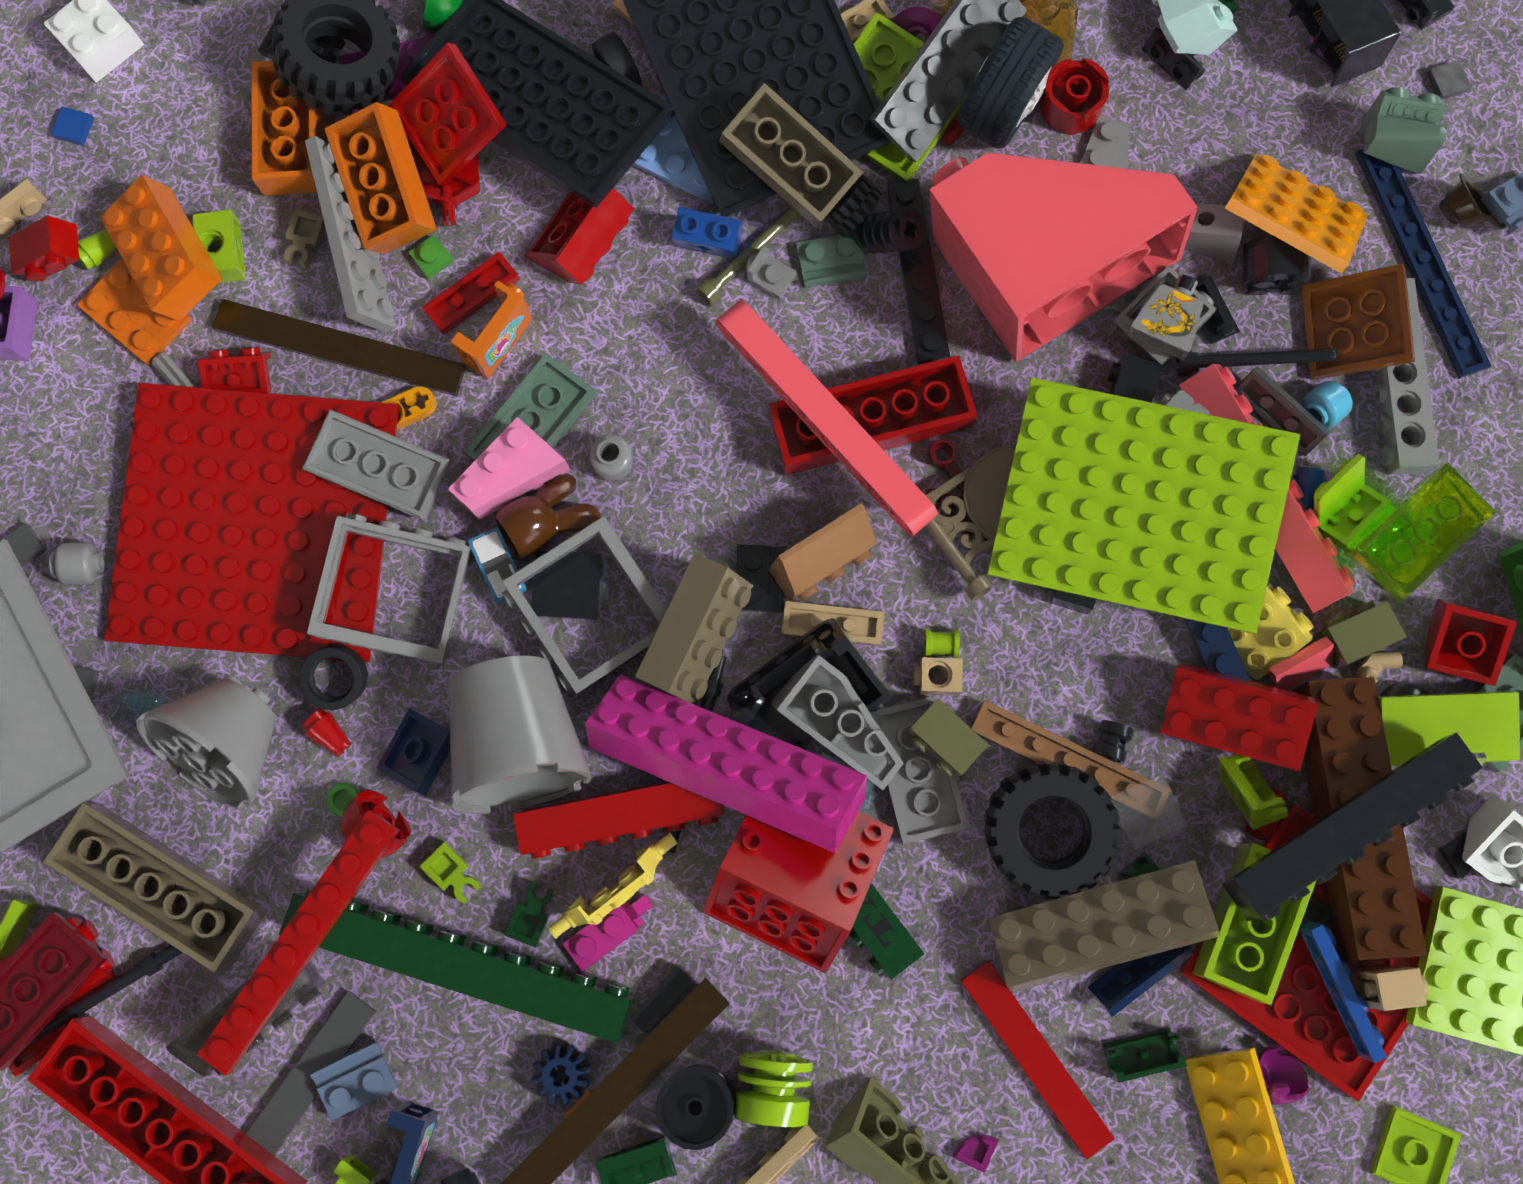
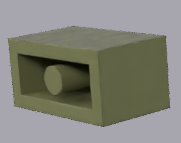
(1363, 633)
(947, 739)

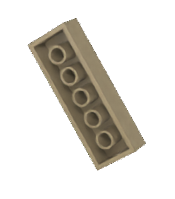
(155, 887)
(1104, 926)

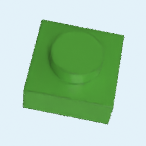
(431, 256)

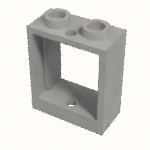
(1123, 321)

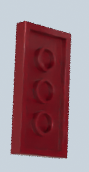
(41, 981)

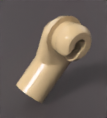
(1376, 661)

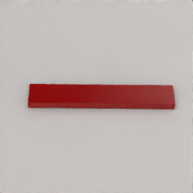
(1037, 1060)

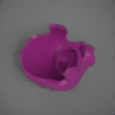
(1287, 1078)

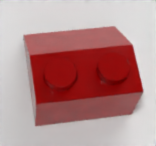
(1468, 641)

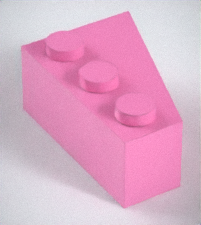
(507, 469)

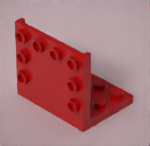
(797, 891)

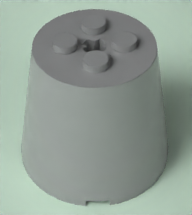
(511, 737)

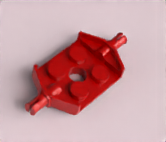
(456, 191)

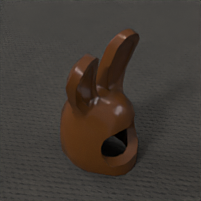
(532, 523)

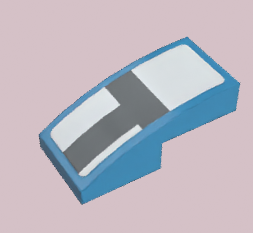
(494, 561)

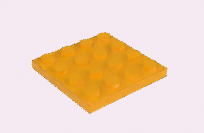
(1298, 212)

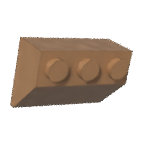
(825, 554)

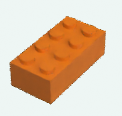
(280, 134)
(380, 178)
(160, 248)

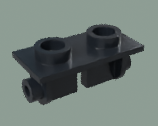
(1180, 66)
(1221, 323)

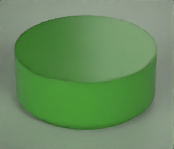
(340, 796)

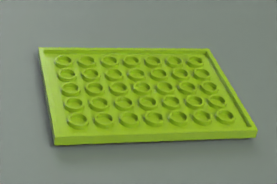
(1143, 505)

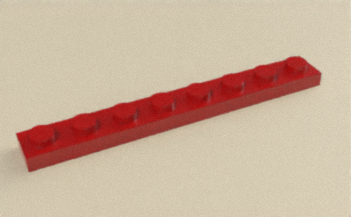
(297, 943)

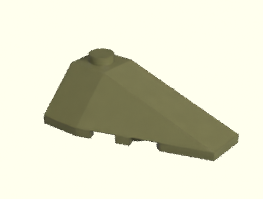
(880, 1145)

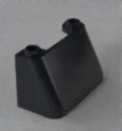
(753, 696)

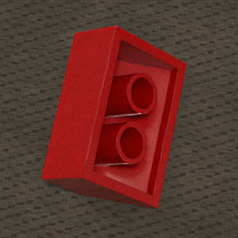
(579, 236)

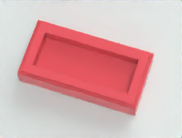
(1302, 664)

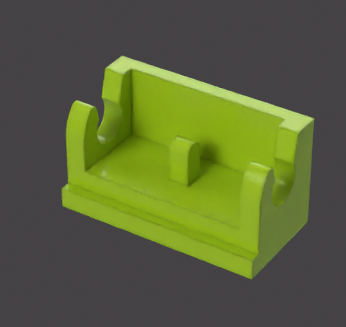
(1250, 791)

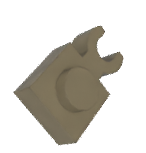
(304, 232)

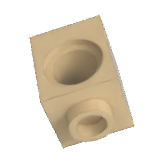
(951, 668)

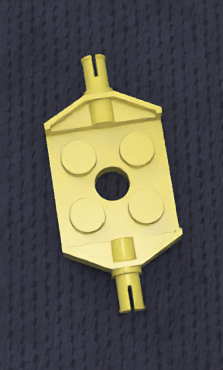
(608, 899)

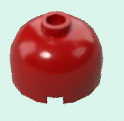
(373, 801)

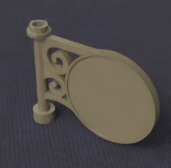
(982, 504)

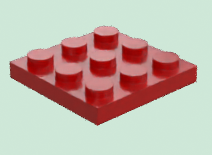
(447, 114)

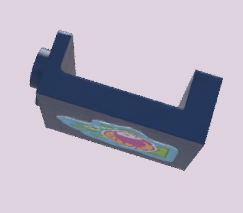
(419, 1127)

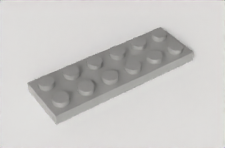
(357, 269)

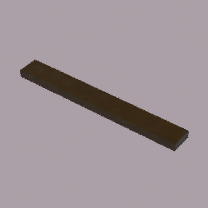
(339, 347)
(621, 1087)

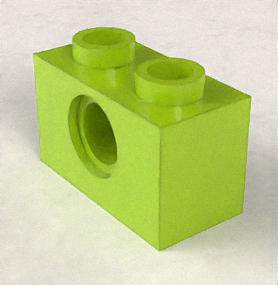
(224, 229)

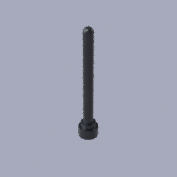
(1195, 361)

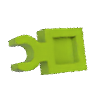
(447, 869)

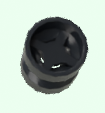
(1113, 741)

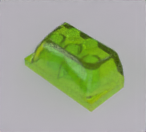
(1420, 532)

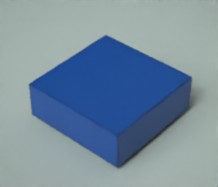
(72, 126)

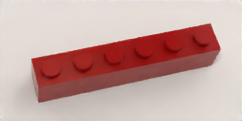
(609, 816)

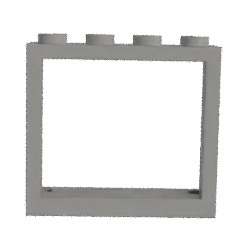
(387, 532)
(534, 626)

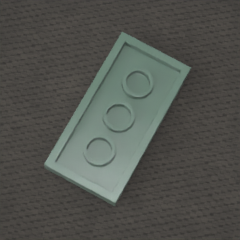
(545, 401)

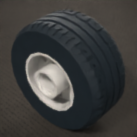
(1010, 82)

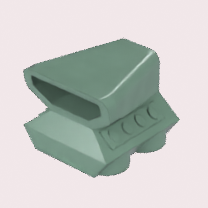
(1404, 128)

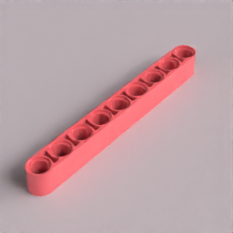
(826, 418)

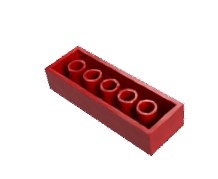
(889, 407)

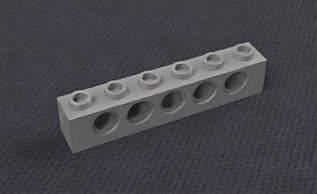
(1414, 395)

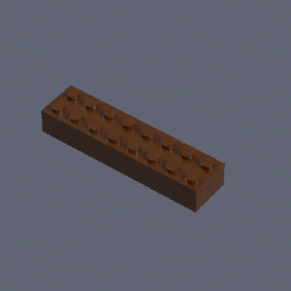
(1375, 896)

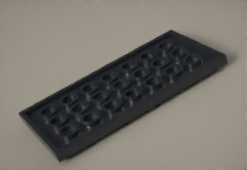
(559, 103)

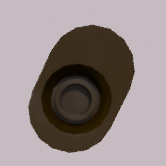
(1464, 206)

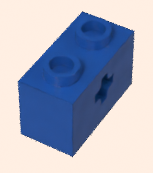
(707, 232)

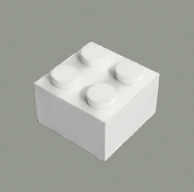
(94, 35)

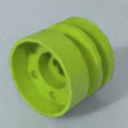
(773, 1092)

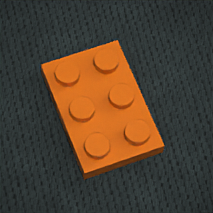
(125, 314)

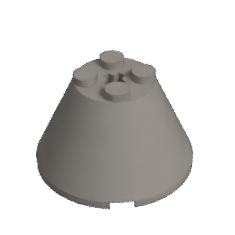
(214, 737)

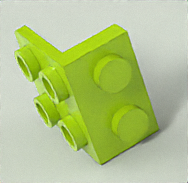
(1347, 504)

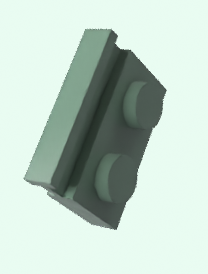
(830, 260)

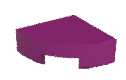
(976, 1151)

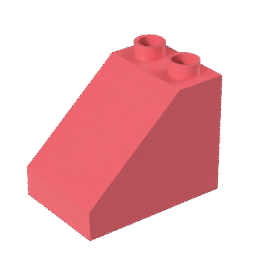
(1054, 238)

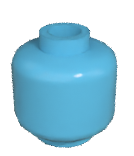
(1328, 403)

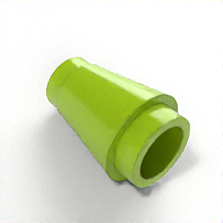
(95, 249)

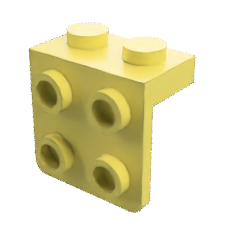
(1278, 634)

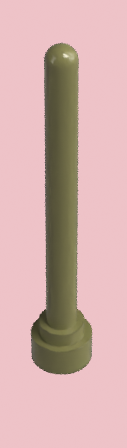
(714, 286)

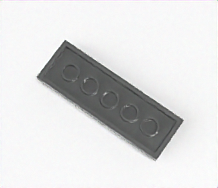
(942, 73)

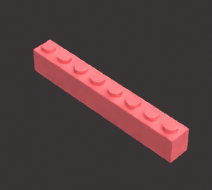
(1299, 542)

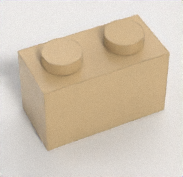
(1391, 987)

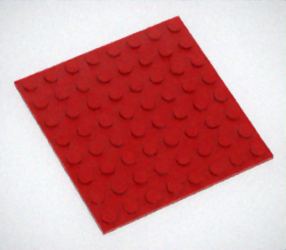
(230, 530)

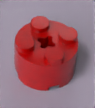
(1074, 95)

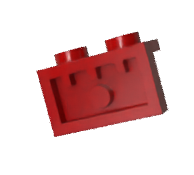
(236, 372)

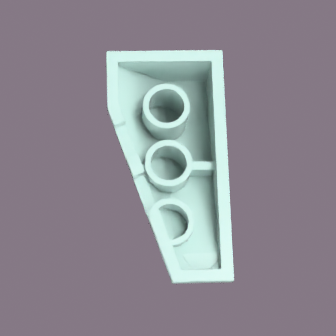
(1195, 25)

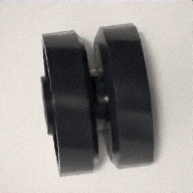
(677, 1116)

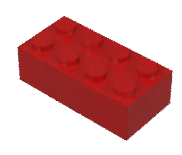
(1239, 716)

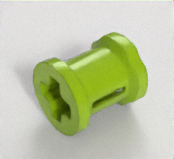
(941, 643)

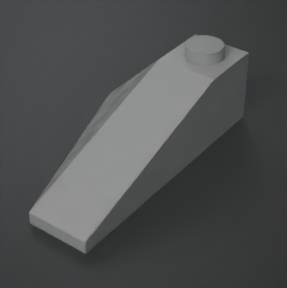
(832, 713)

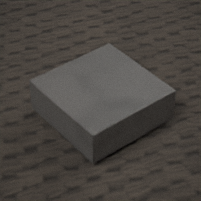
(1449, 79)

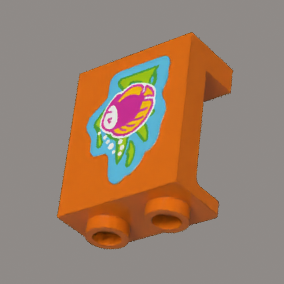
(498, 335)

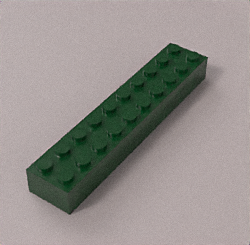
(477, 969)

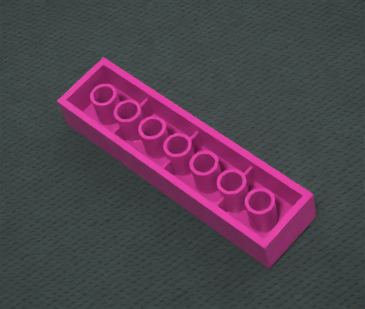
(727, 762)

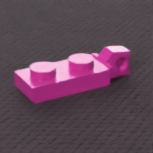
(598, 940)

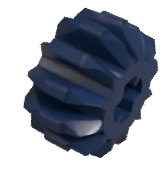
(550, 1078)

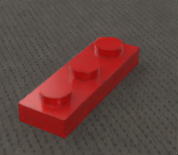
(470, 293)

